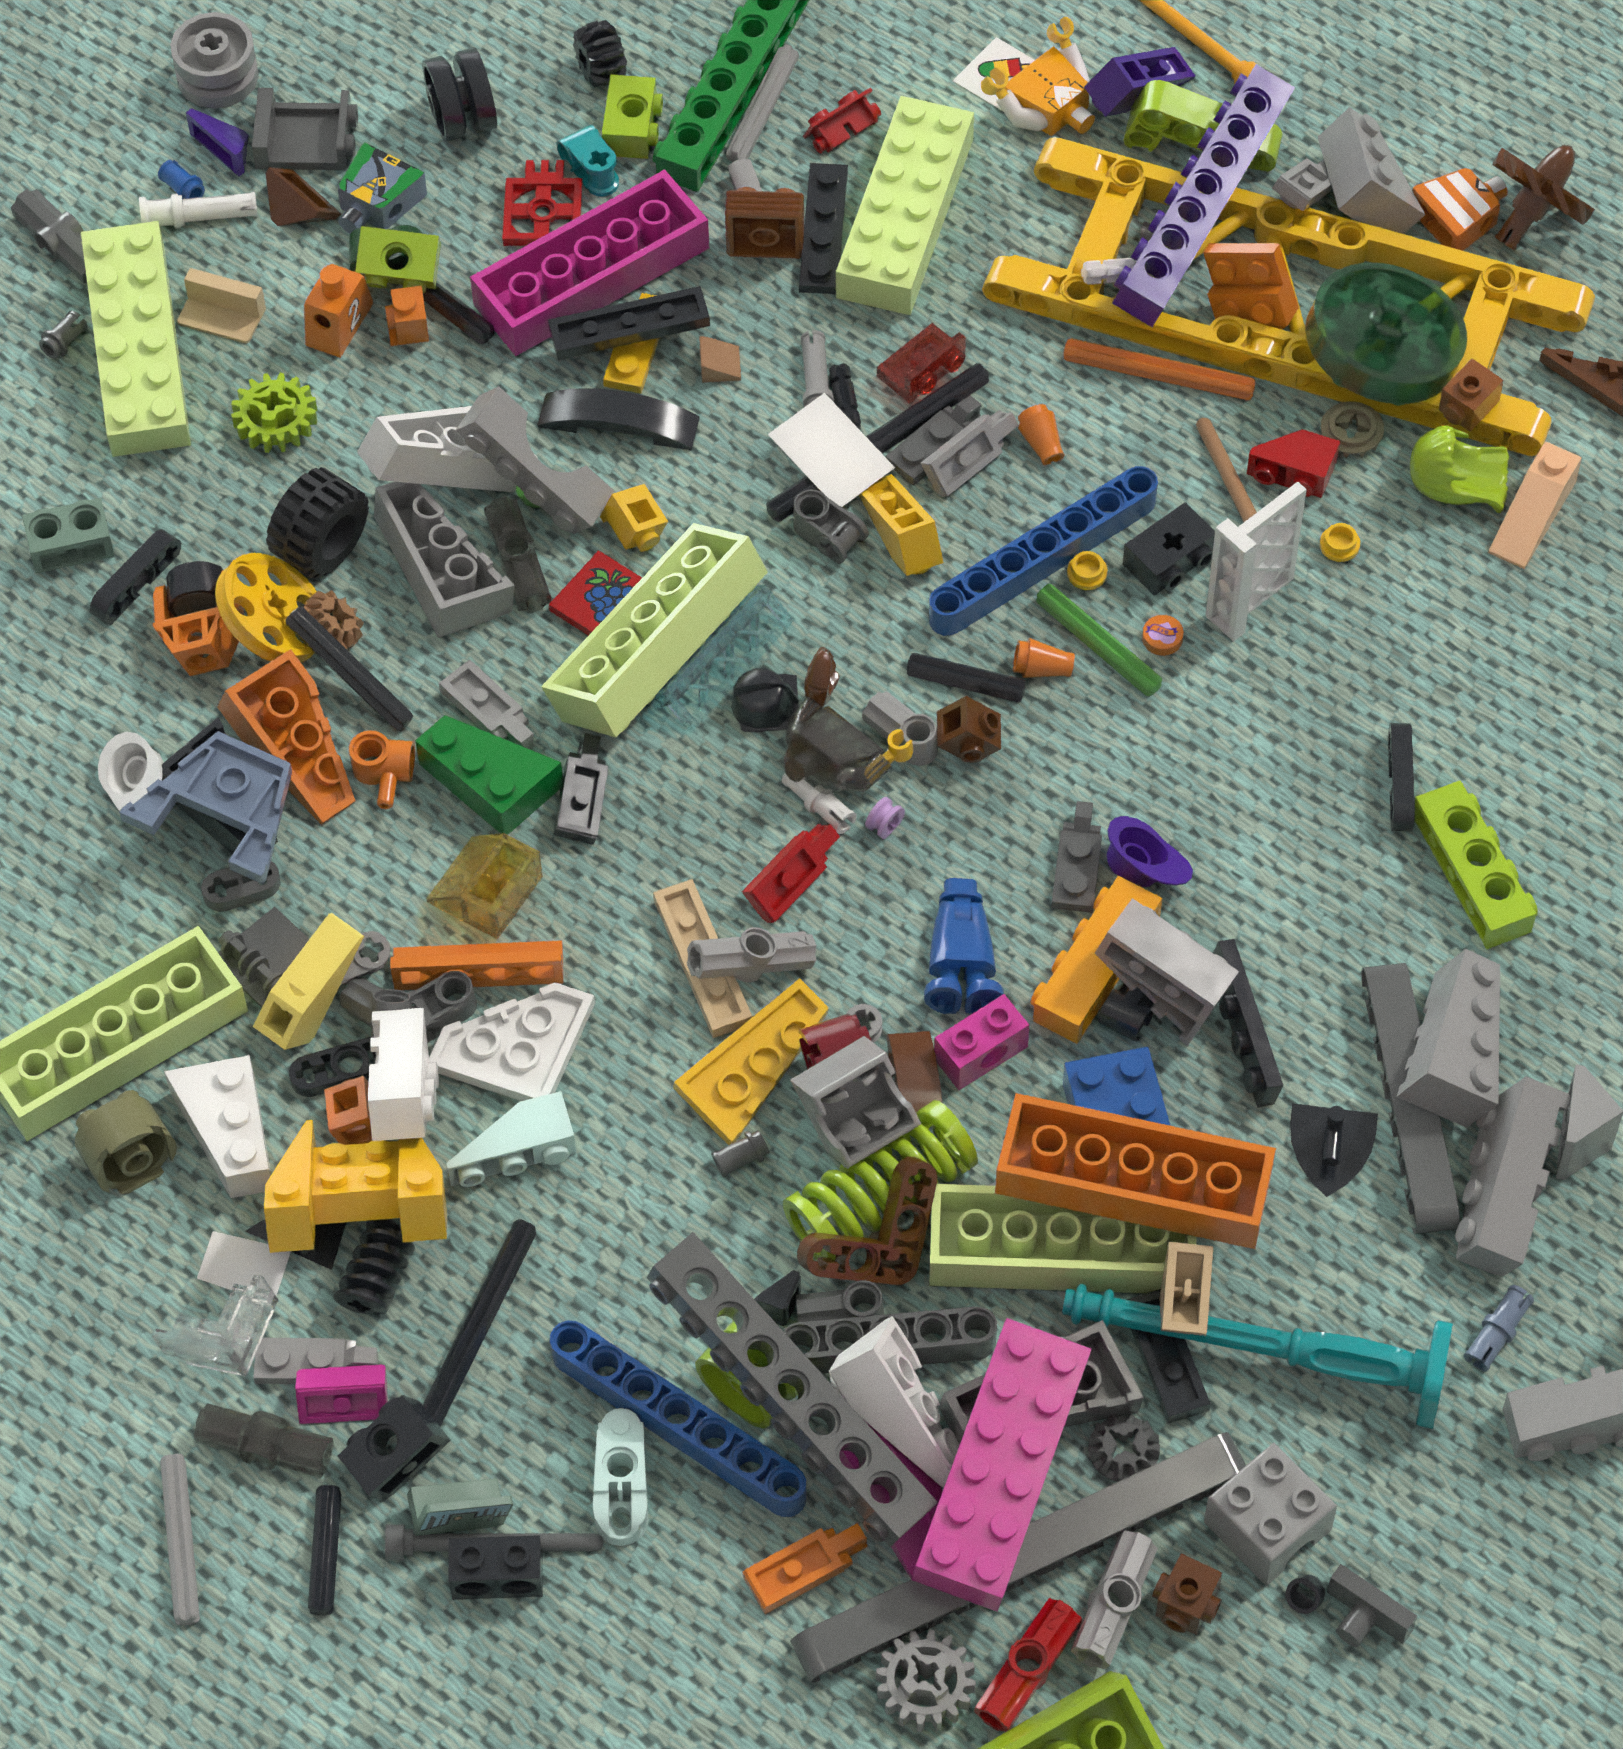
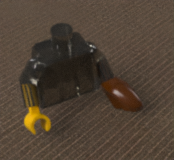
(829, 748)

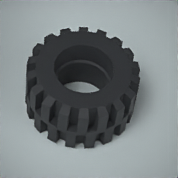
(317, 522)

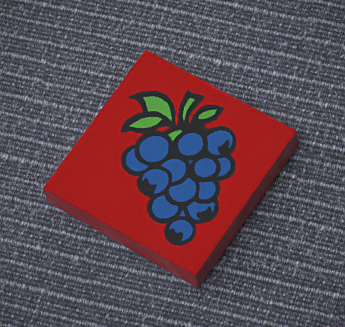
(593, 592)

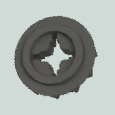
(1103, 1446)

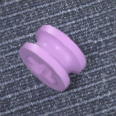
(884, 817)

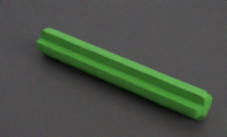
(1099, 640)

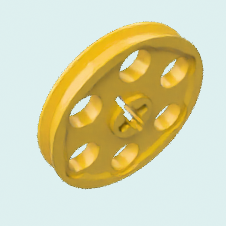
(265, 604)

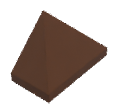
(295, 200)

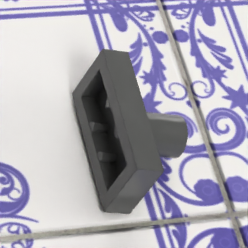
(1368, 1608)

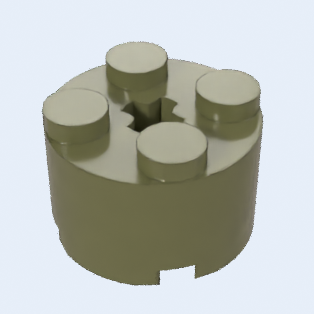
(124, 1143)

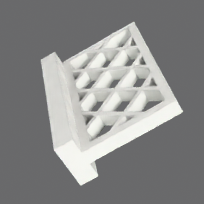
(1253, 560)

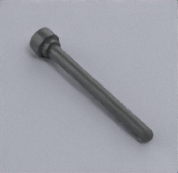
(403, 1542)

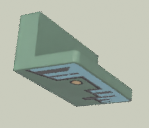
(457, 1506)

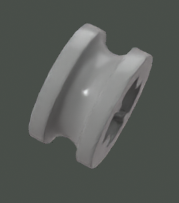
(869, 1013)

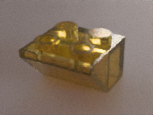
(488, 882)

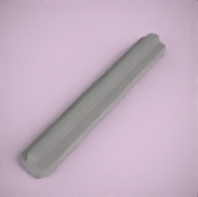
(762, 103)
(179, 1539)

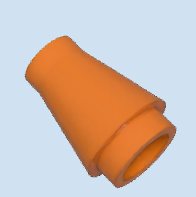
(1041, 432)
(1041, 660)

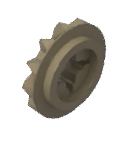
(1368, 423)

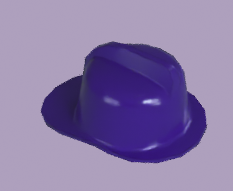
(1143, 856)

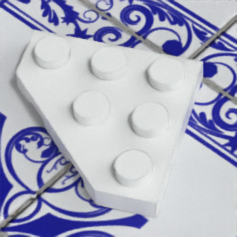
(516, 1045)

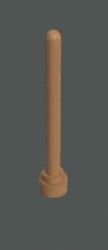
(1225, 468)

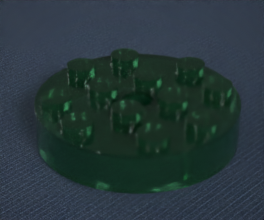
(1385, 333)

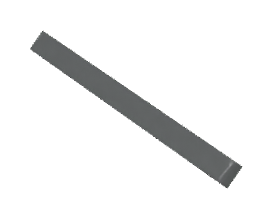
(1048, 1541)

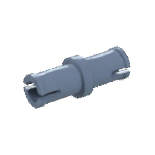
(1499, 1327)

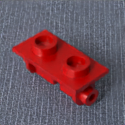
(829, 127)

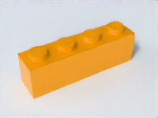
(1079, 976)

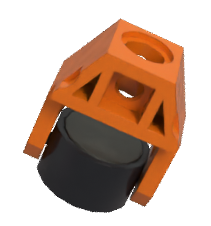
(191, 607)

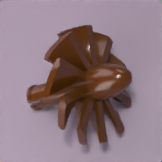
(1539, 191)

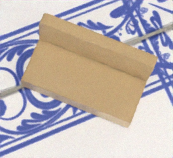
(221, 306)

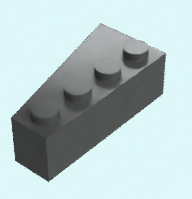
(1102, 1391)

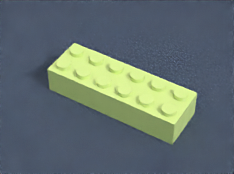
(905, 205)
(135, 339)
(654, 629)
(116, 1032)
(1025, 1244)

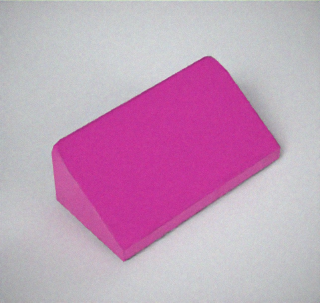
(340, 1393)

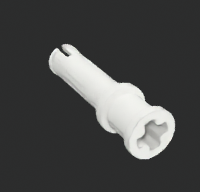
(177, 211)

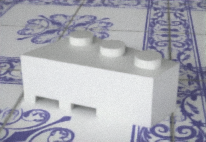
(402, 1078)
(226, 1119)

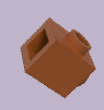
(1470, 395)

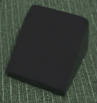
(780, 1298)

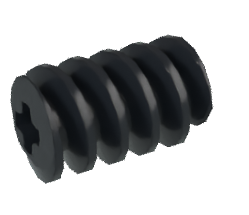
(373, 1268)

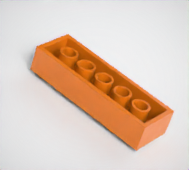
(1135, 1170)

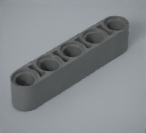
(948, 1323)

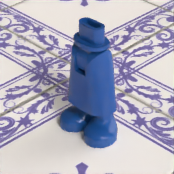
(961, 940)

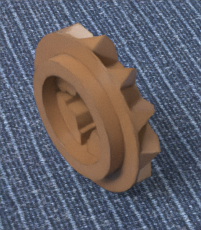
(320, 607)

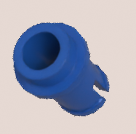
(181, 180)

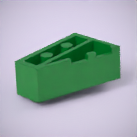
(487, 772)

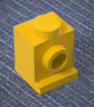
(635, 518)

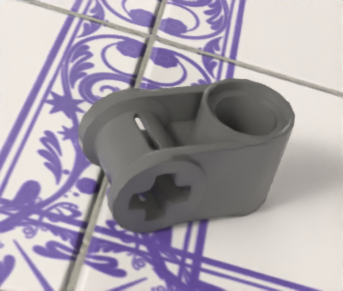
(832, 530)
(437, 1008)

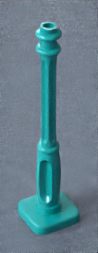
(1318, 1351)

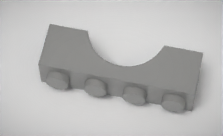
(498, 432)

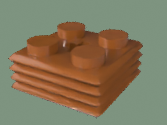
(764, 223)

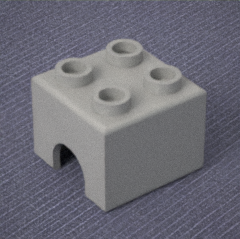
(855, 1102)
(1269, 1513)

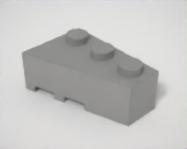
(1366, 175)
(1167, 967)
(1566, 1416)

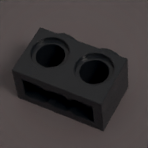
(495, 1567)

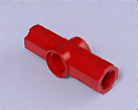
(1015, 1687)

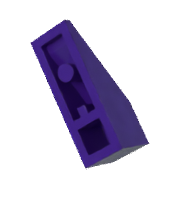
(1124, 77)

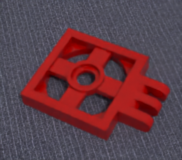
(543, 183)

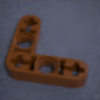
(891, 1242)

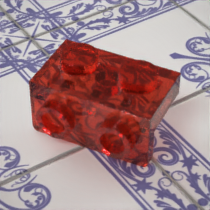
(922, 362)

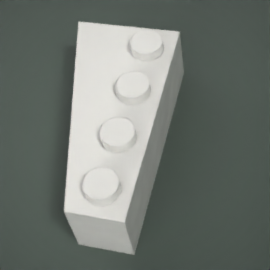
(428, 451)

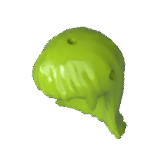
(1458, 471)

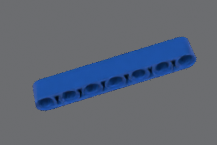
(1032, 566)
(687, 1436)

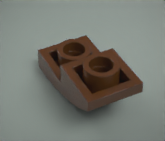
(915, 1067)

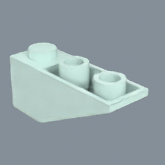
(524, 1136)

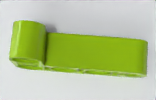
(1184, 117)

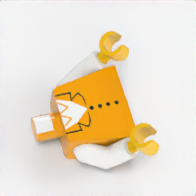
(1047, 90)

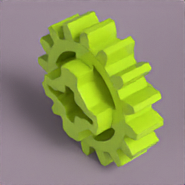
(279, 408)

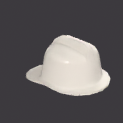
(128, 768)

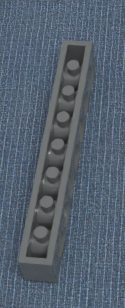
(787, 1364)

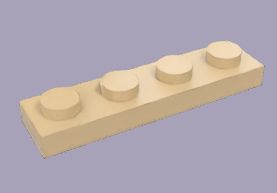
(688, 921)

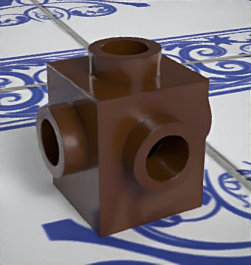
(969, 730)
(1188, 1595)

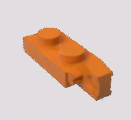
(803, 1565)

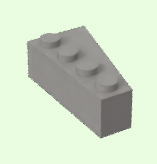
(442, 567)
(1458, 1043)
(1508, 1176)

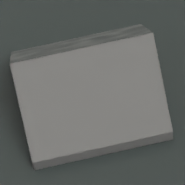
(1587, 1125)

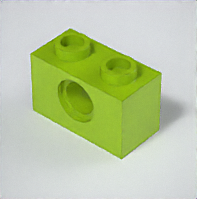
(631, 114)
(380, 244)

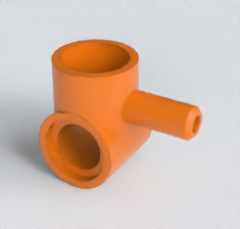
(393, 763)

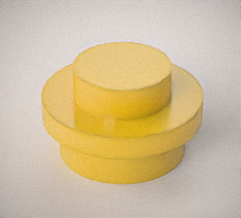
(1340, 542)
(1087, 570)

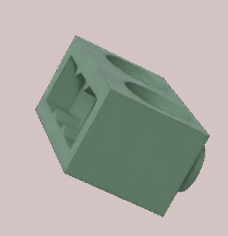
(69, 540)

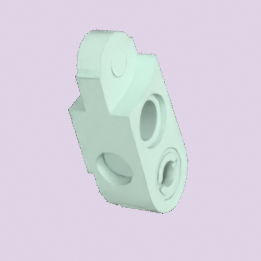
(617, 1445)

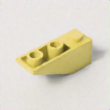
(309, 985)

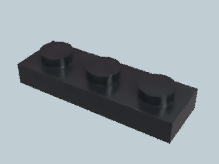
(1171, 1370)

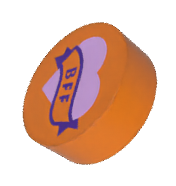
(1162, 635)

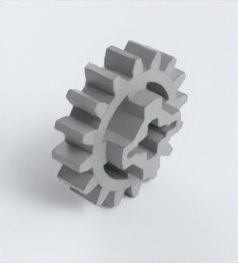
(917, 1660)

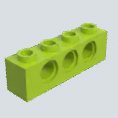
(1493, 919)

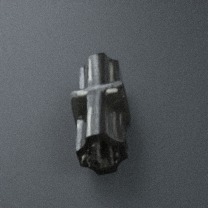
(512, 538)
(263, 1439)

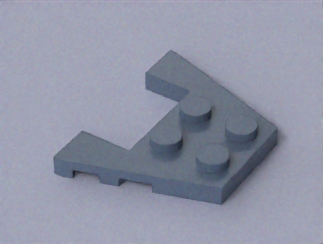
(230, 785)

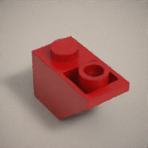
(1295, 458)

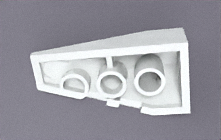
(883, 1388)

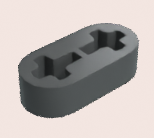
(239, 889)

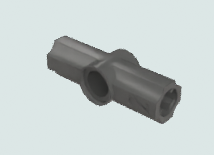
(52, 230)

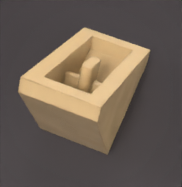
(1186, 1288)

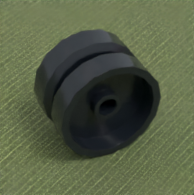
(459, 94)

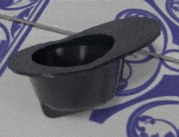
(764, 700)

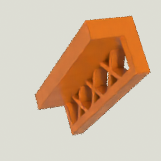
(483, 963)

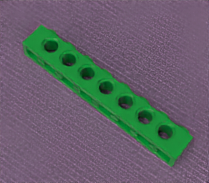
(725, 90)

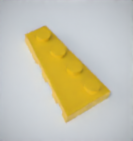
(746, 1067)

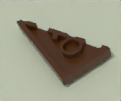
(1598, 379)

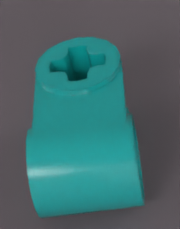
(590, 160)

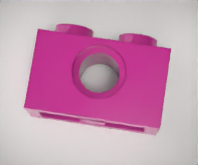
(981, 1042)

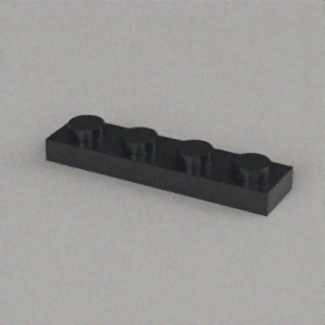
(823, 228)
(629, 322)
(1248, 1032)

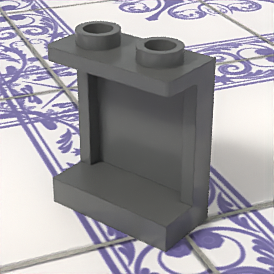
(303, 133)

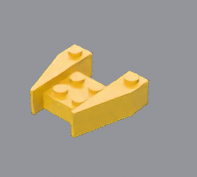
(353, 1185)

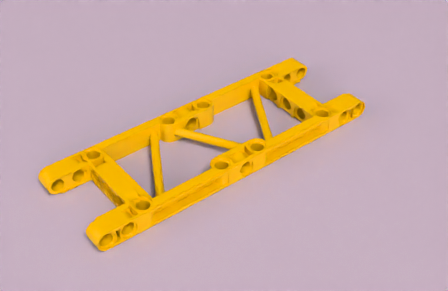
(1264, 351)

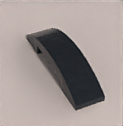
(619, 413)

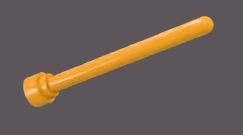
(1200, 39)

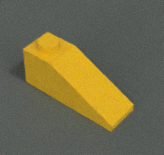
(903, 526)

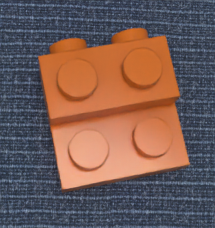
(1250, 283)

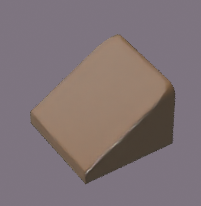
(719, 360)

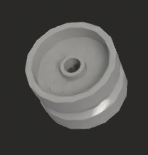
(214, 60)

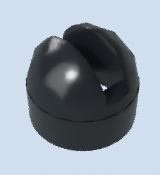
(1301, 1599)

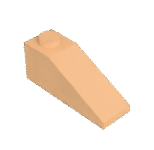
(1536, 504)

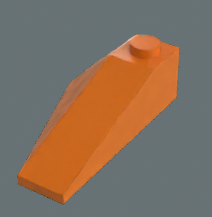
(282, 716)

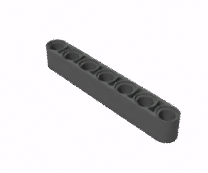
(1419, 1131)

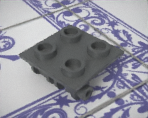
(262, 953)

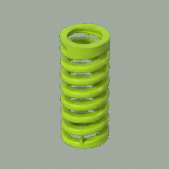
(950, 1141)

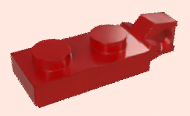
(790, 872)

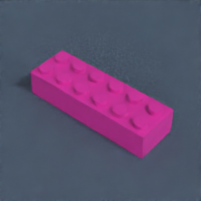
(590, 261)
(1001, 1465)

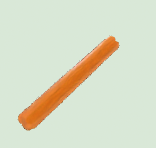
(1159, 369)

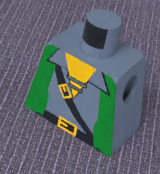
(378, 189)

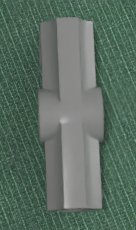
(751, 954)
(1104, 1620)

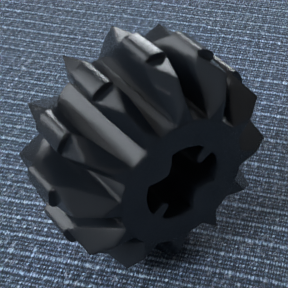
(599, 52)

